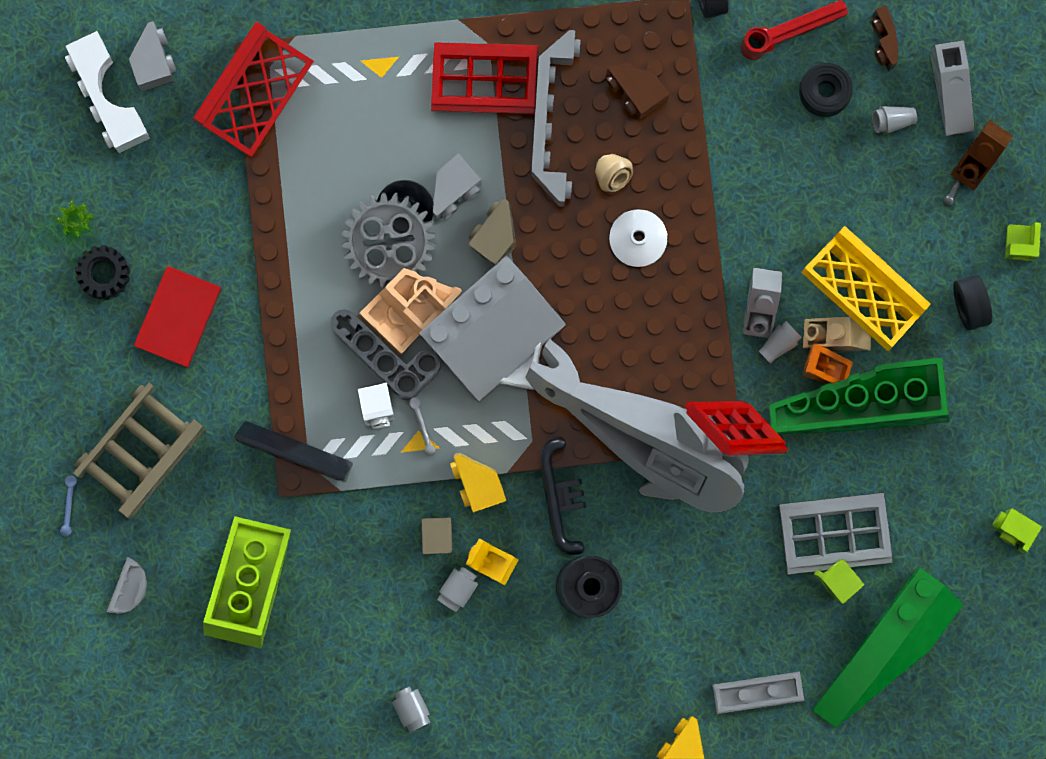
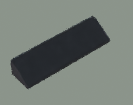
(294, 451)

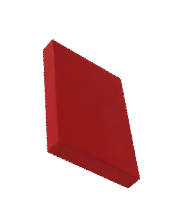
(177, 316)

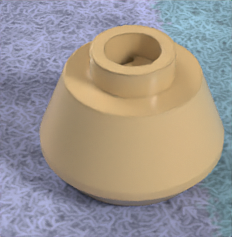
(613, 172)

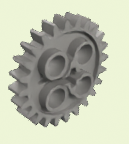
(385, 213)

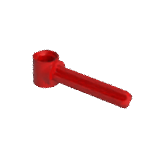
(790, 29)

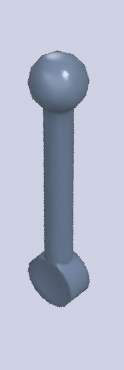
(71, 482)

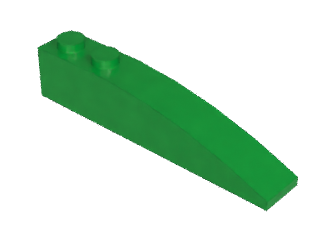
(876, 399)
(892, 646)

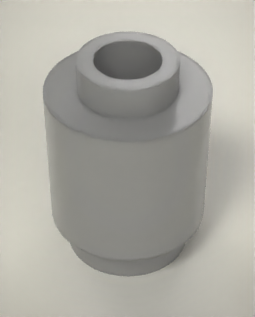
(458, 589)
(411, 709)

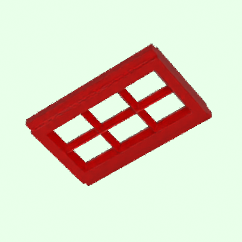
(476, 104)
(738, 445)

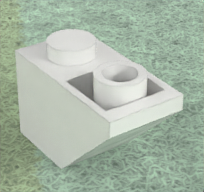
(376, 406)

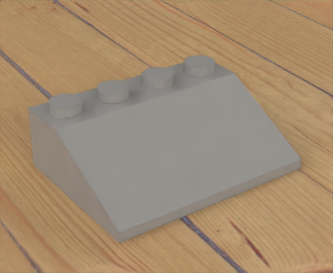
(492, 328)

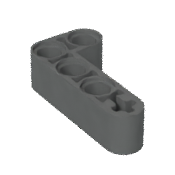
(380, 351)

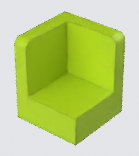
(1023, 242)
(840, 581)

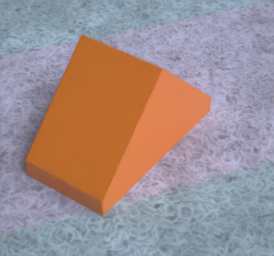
(826, 365)

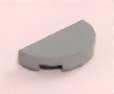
(129, 589)

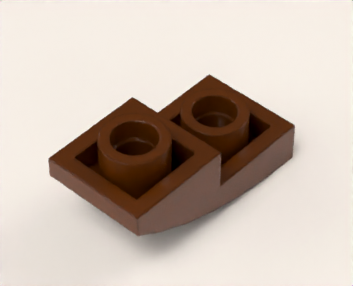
(887, 46)

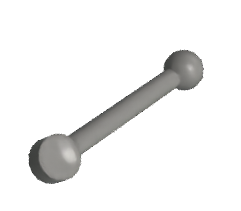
(414, 404)

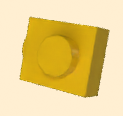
(491, 561)

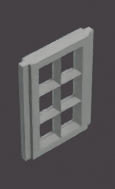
(832, 507)

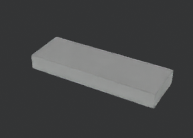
(758, 692)

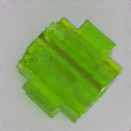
(76, 211)

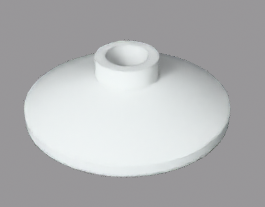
(638, 252)

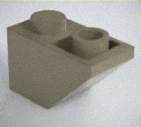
(496, 235)

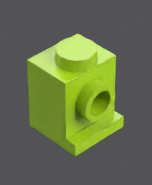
(1016, 529)

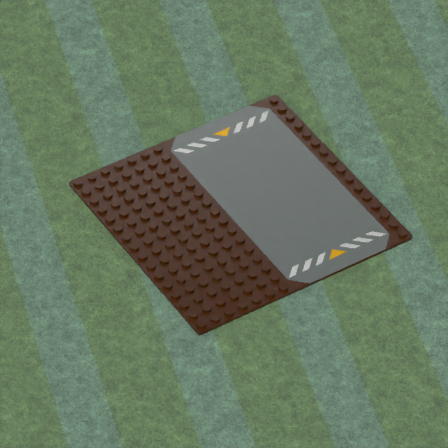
(370, 122)

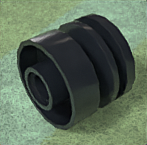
(606, 586)

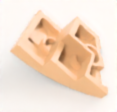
(406, 308)

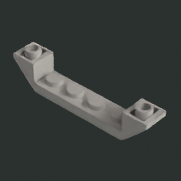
(560, 53)

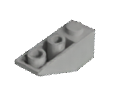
(953, 87)

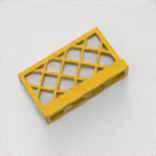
(876, 277)

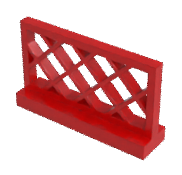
(231, 76)

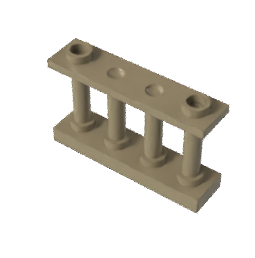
(149, 477)

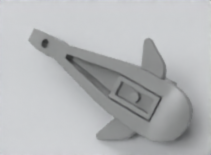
(646, 435)

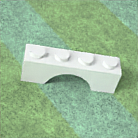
(91, 61)

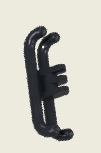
(559, 497)

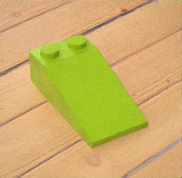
(246, 582)

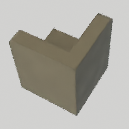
(436, 536)

